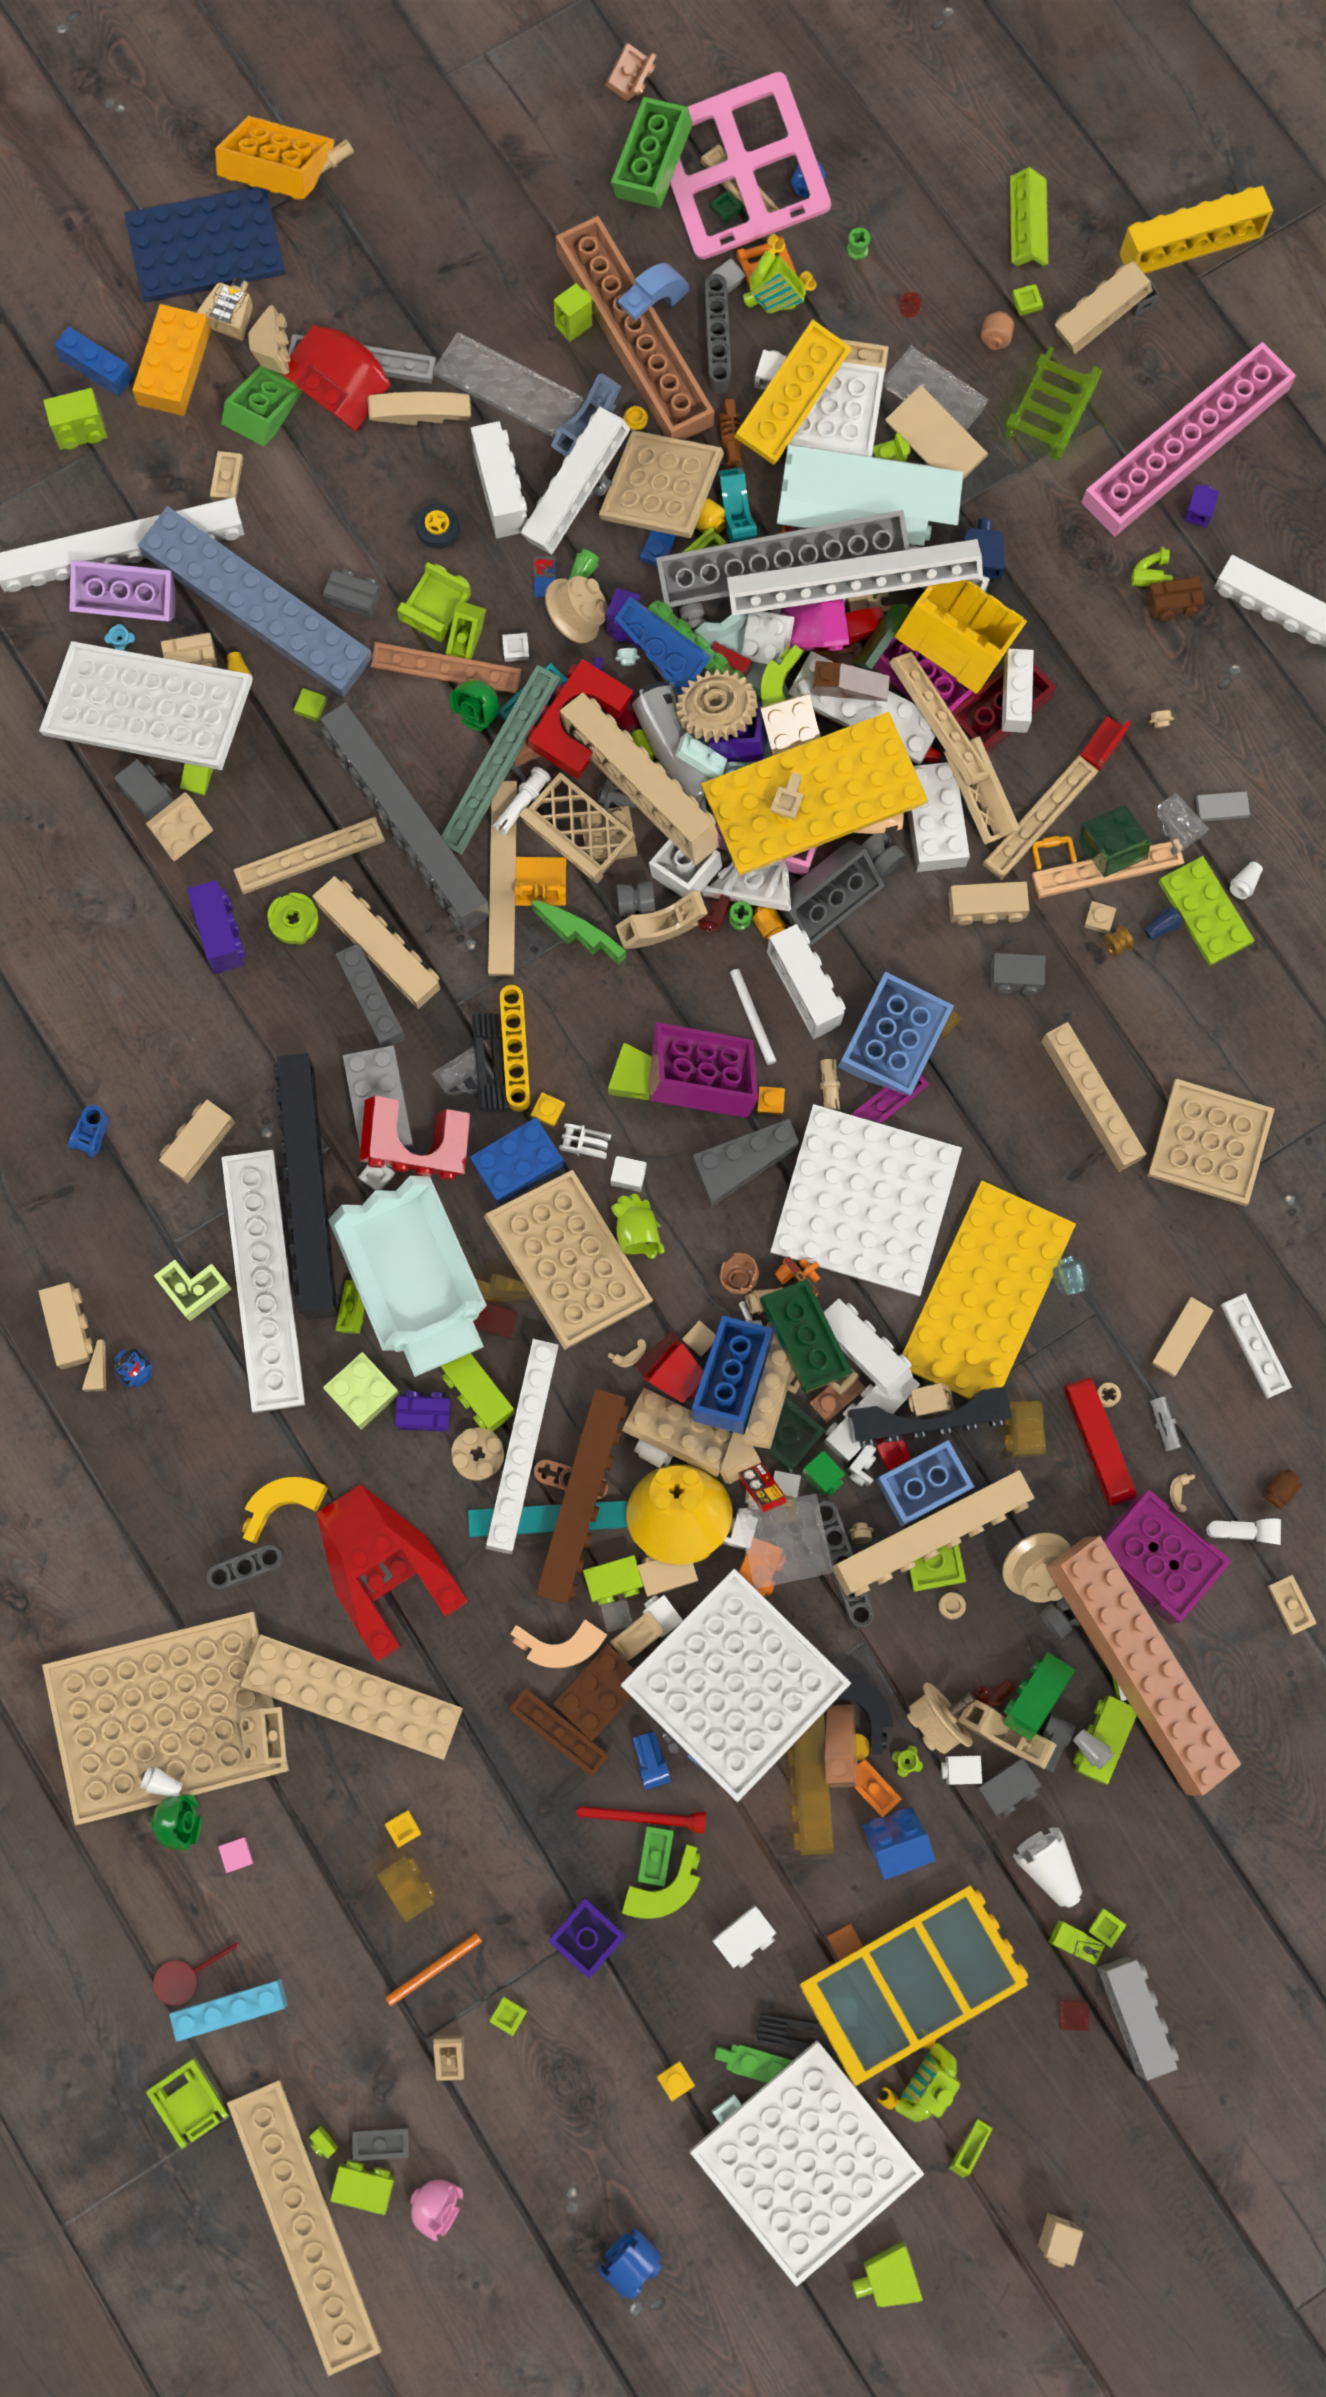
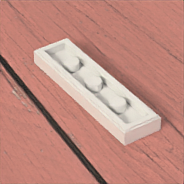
(1256, 1346)

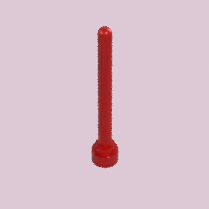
(693, 1821)

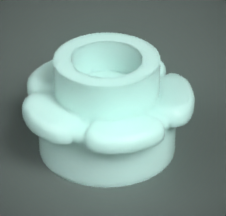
(627, 656)

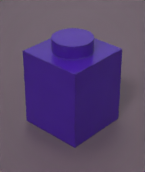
(1201, 505)

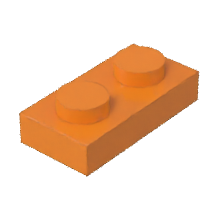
(875, 1789)

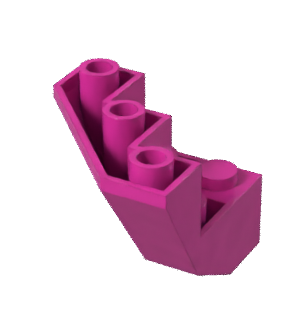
(818, 625)

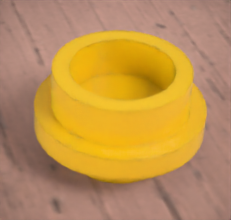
(636, 418)

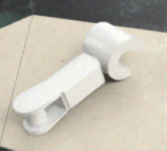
(1265, 1530)

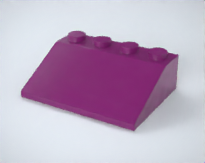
(703, 1070)

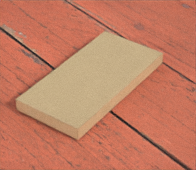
(935, 434)

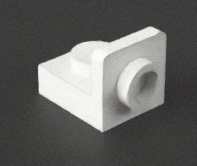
(863, 1460)

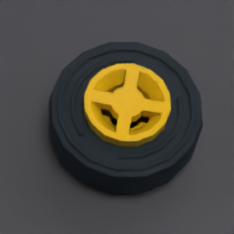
(438, 517)

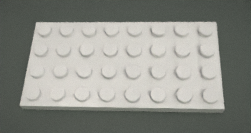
(146, 705)

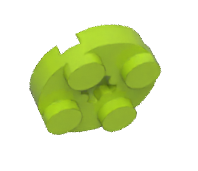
(288, 905)

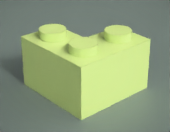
(192, 1294)

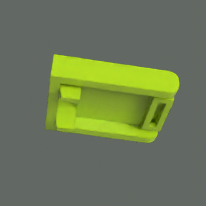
(191, 2107)

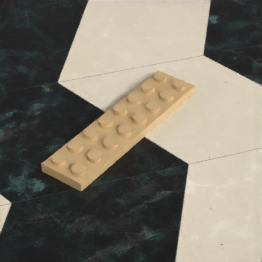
(351, 1697)

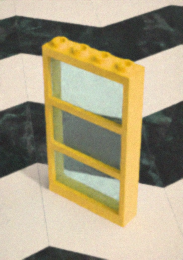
(914, 1984)

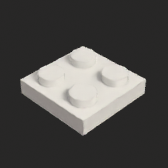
(767, 636)

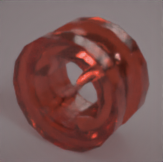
(916, 301)

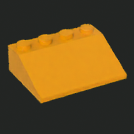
(273, 157)

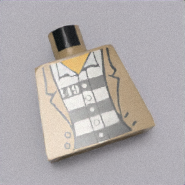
(228, 308)

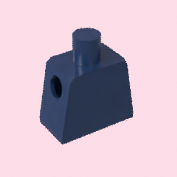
(991, 548)

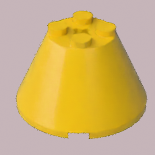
(679, 1514)

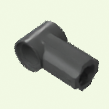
(1060, 1733)

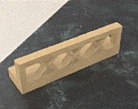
(989, 792)

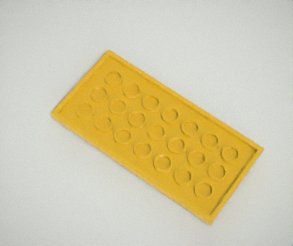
(845, 785)
(987, 1292)

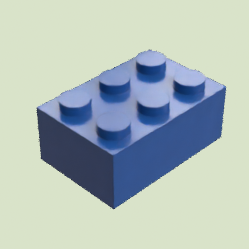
(517, 1161)

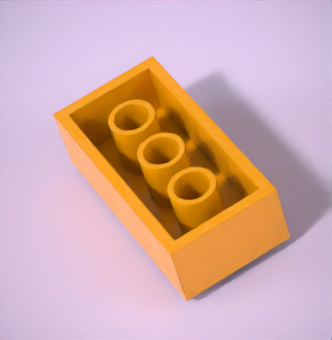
(171, 360)

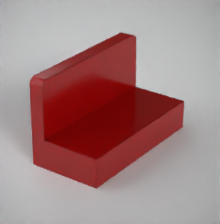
(1104, 742)

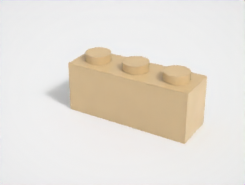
(988, 902)
(196, 1140)
(66, 1325)

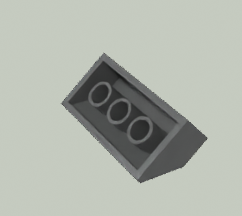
(832, 891)

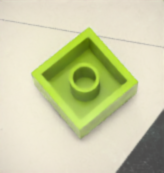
(75, 419)

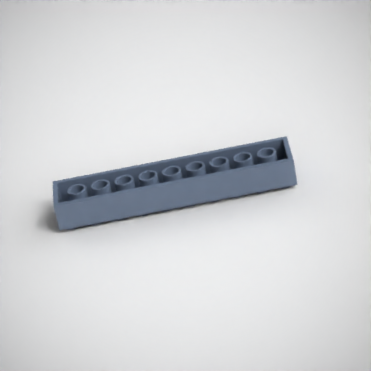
(255, 602)

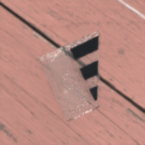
(460, 1075)

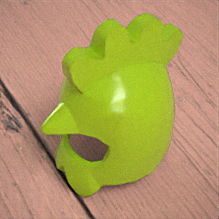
(637, 1227)

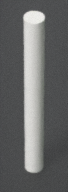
(753, 1016)

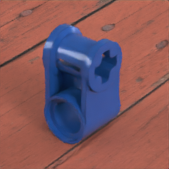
(89, 1132)

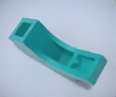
(735, 503)

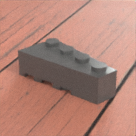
(742, 1159)

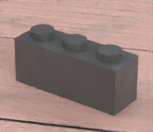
(143, 789)

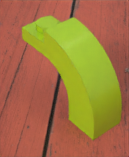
(774, 675)
(661, 1902)

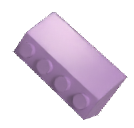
(122, 590)

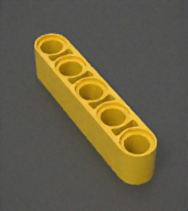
(515, 1036)

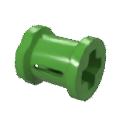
(858, 242)
(747, 914)

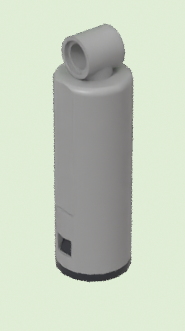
(659, 721)

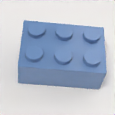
(924, 1483)

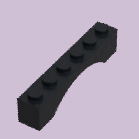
(874, 1423)

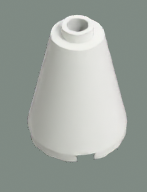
(1050, 1866)

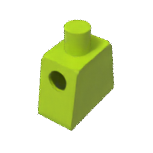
(631, 1074)
(889, 2278)

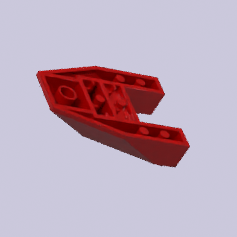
(359, 1537)

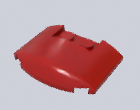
(337, 374)

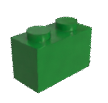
(823, 1474)

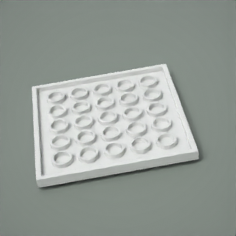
(866, 1200)
(735, 1685)
(806, 2163)

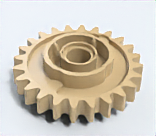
(716, 705)

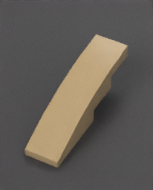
(418, 406)

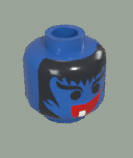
(132, 1368)

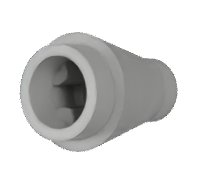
(1093, 1749)

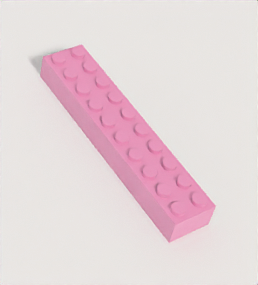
(1188, 439)

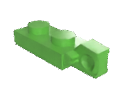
(752, 2062)

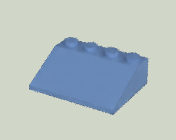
(896, 1035)

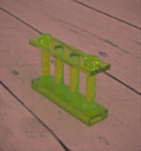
(1068, 421)

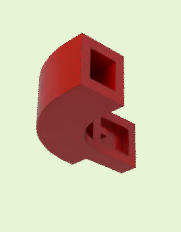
(861, 625)

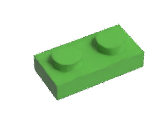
(655, 1856)

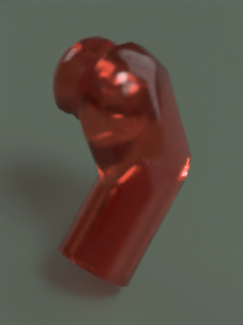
(993, 1696)

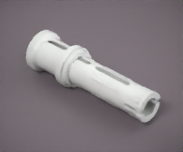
(528, 792)

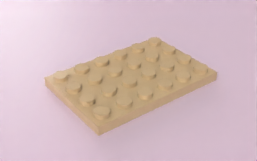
(568, 1259)

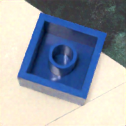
(898, 1843)

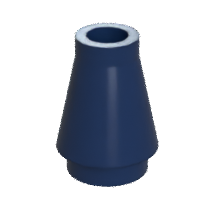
(1164, 922)

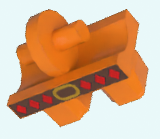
(790, 1270)

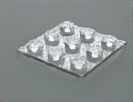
(785, 1542)

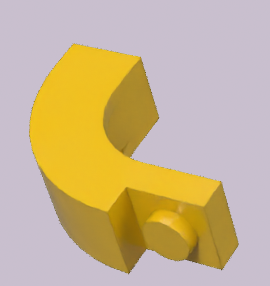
(279, 1493)

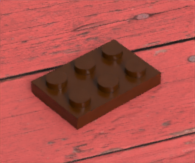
(597, 1693)

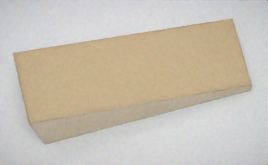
(96, 1374)

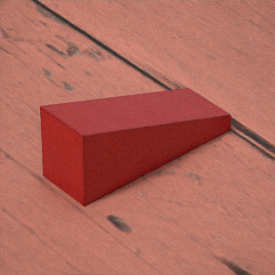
(734, 659)

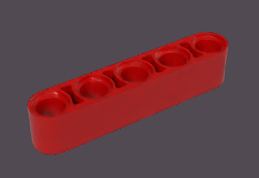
(1100, 1441)

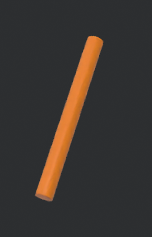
(433, 1969)

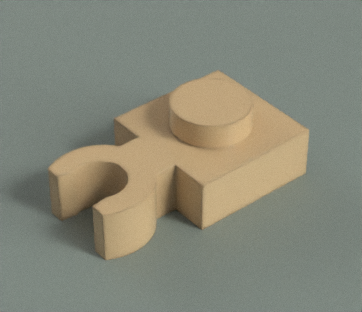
(866, 601)

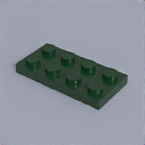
(806, 1336)

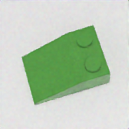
(260, 405)

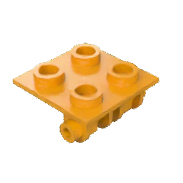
(540, 880)

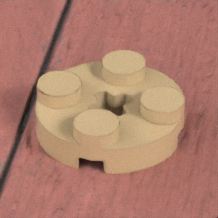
(463, 1459)

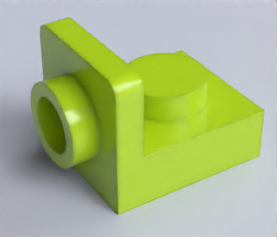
(894, 450)

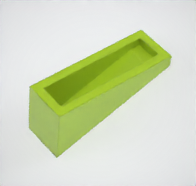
(970, 2149)

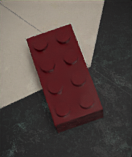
(982, 711)

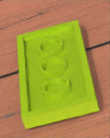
(1206, 911)

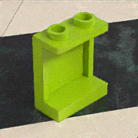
(434, 602)

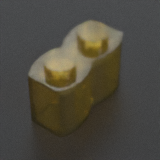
(1026, 1429)

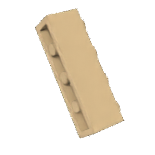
(1103, 306)

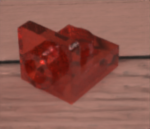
(718, 911)

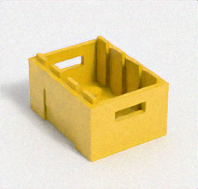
(961, 630)

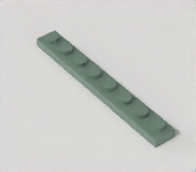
(499, 759)

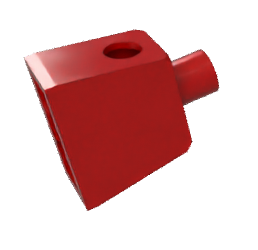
(676, 1373)

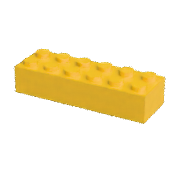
(1197, 230)

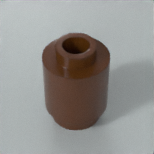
(1282, 1488)

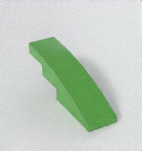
(571, 927)

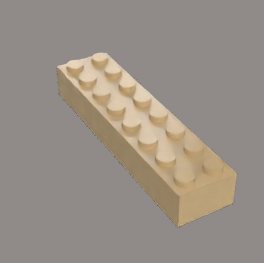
(641, 778)

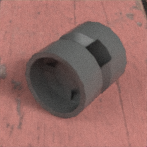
(883, 854)
(635, 899)
(1056, 1620)

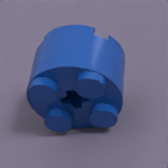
(630, 2263)

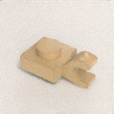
(788, 799)

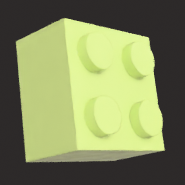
(361, 1390)

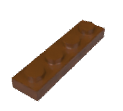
(559, 1732)

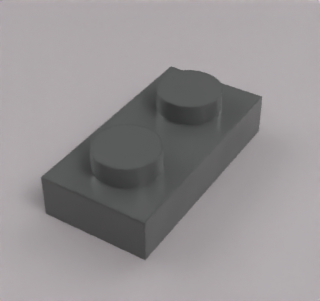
(380, 2144)

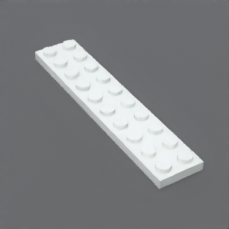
(263, 1281)

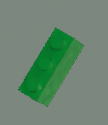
(1037, 1696)

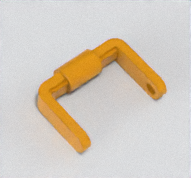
(1052, 842)

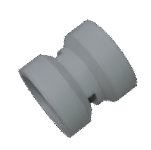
(693, 615)

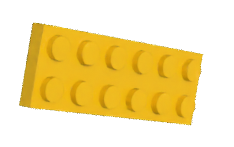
(793, 392)

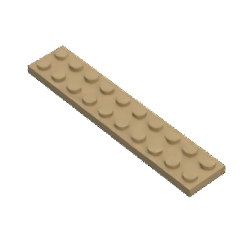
(304, 2227)

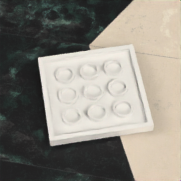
(845, 412)

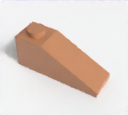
(841, 1747)

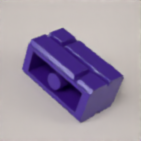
(423, 1413)

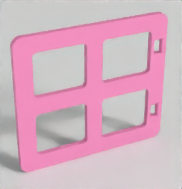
(743, 164)

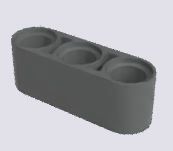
(232, 1566)

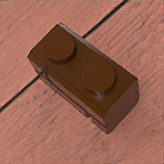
(1175, 598)

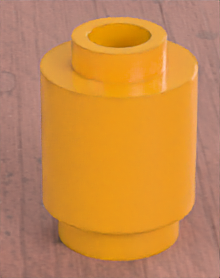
(768, 921)

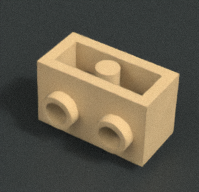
(263, 1737)

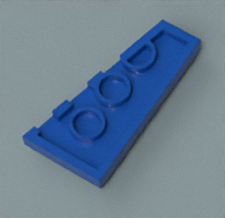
(669, 649)

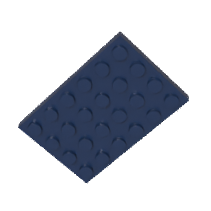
(204, 243)

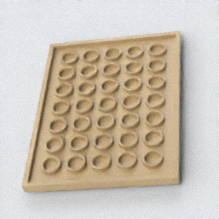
(159, 1706)

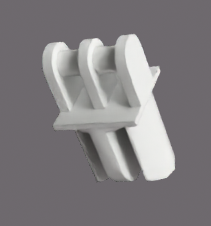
(588, 1141)

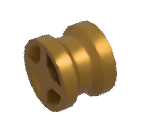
(1118, 941)

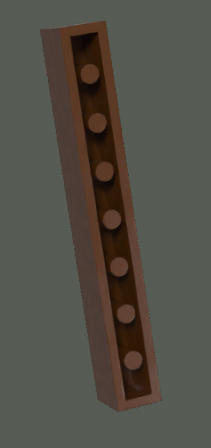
(580, 1497)

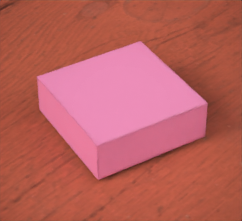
(236, 1855)

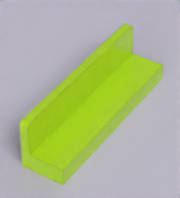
(1029, 217)

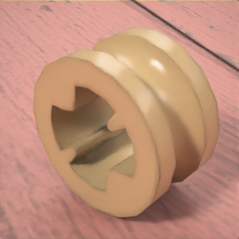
(1109, 1403)

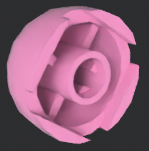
(435, 2208)

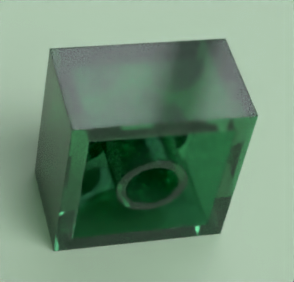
(1114, 840)
(793, 1436)

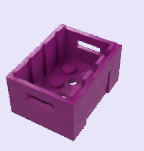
(1164, 1590)

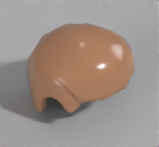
(739, 1274)

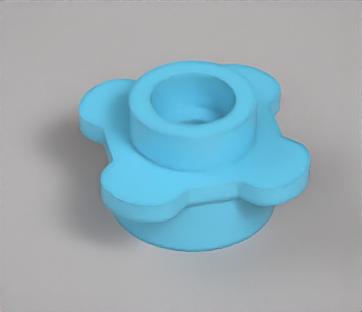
(119, 631)

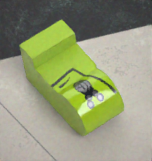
(1076, 1942)

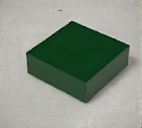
(726, 207)

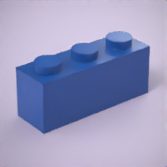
(93, 361)

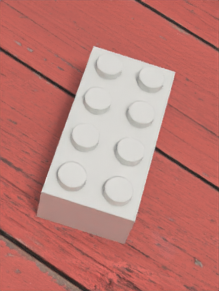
(499, 479)
(939, 826)
(805, 981)

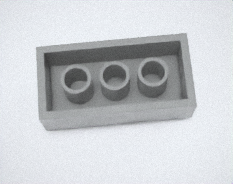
(377, 1074)
(1138, 2018)

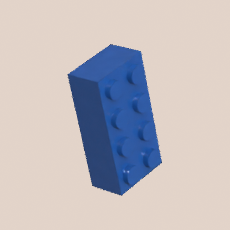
(732, 1375)

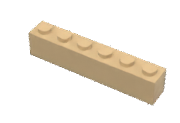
(376, 942)
(1093, 1097)

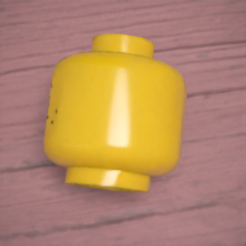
(711, 516)

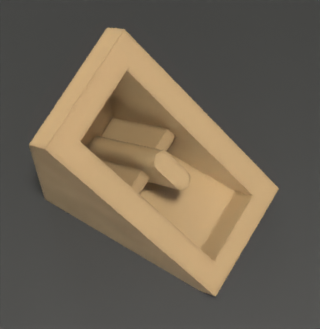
(738, 1458)
(449, 2057)

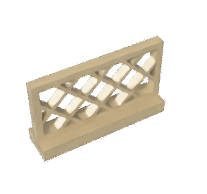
(562, 843)

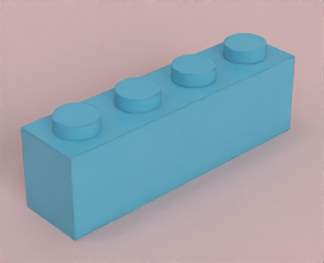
(228, 2010)

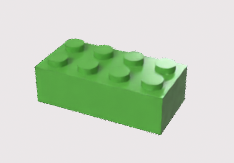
(652, 152)

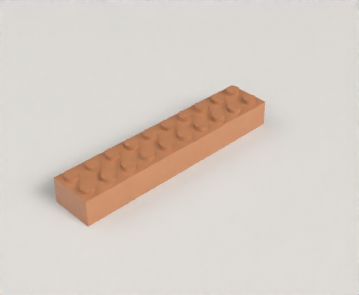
(640, 344)
(1143, 1666)

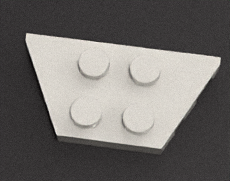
(761, 887)

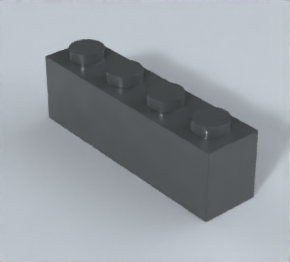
(370, 996)

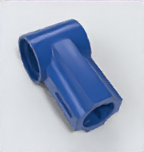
(653, 1766)

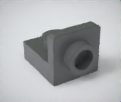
(611, 792)

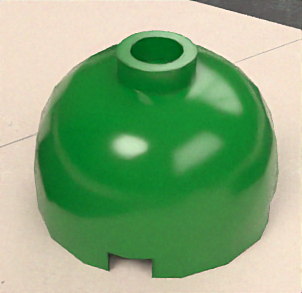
(475, 703)
(176, 1822)

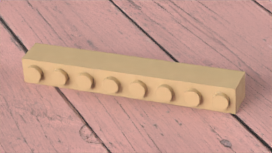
(932, 1533)

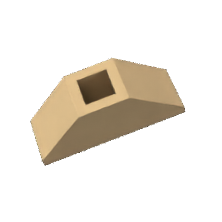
(269, 341)

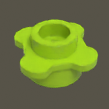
(911, 1754)

